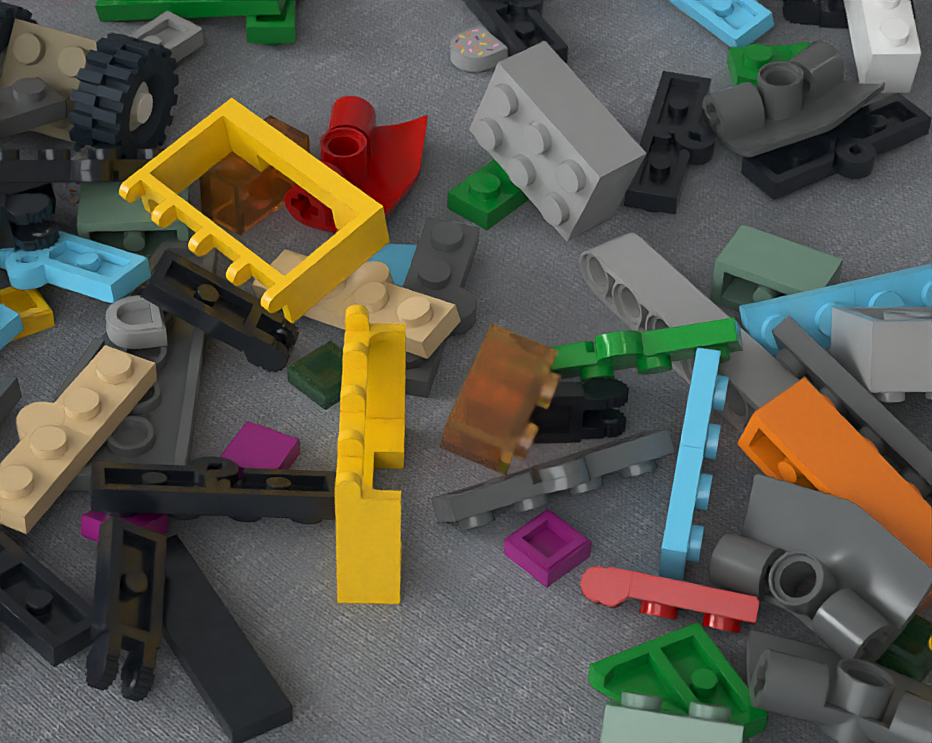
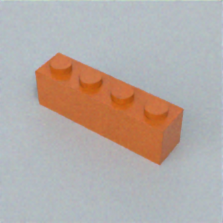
(813, 446)

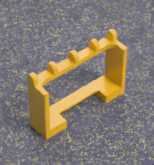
(239, 130)
(369, 439)

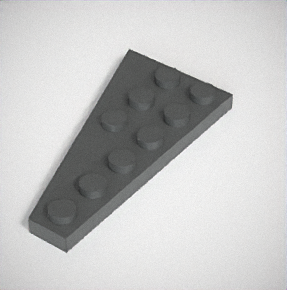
(165, 417)

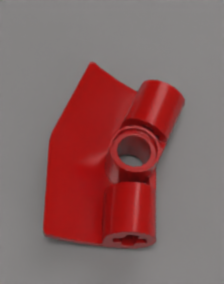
(371, 157)

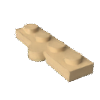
(371, 285)
(66, 434)

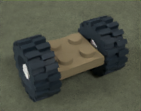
(113, 87)

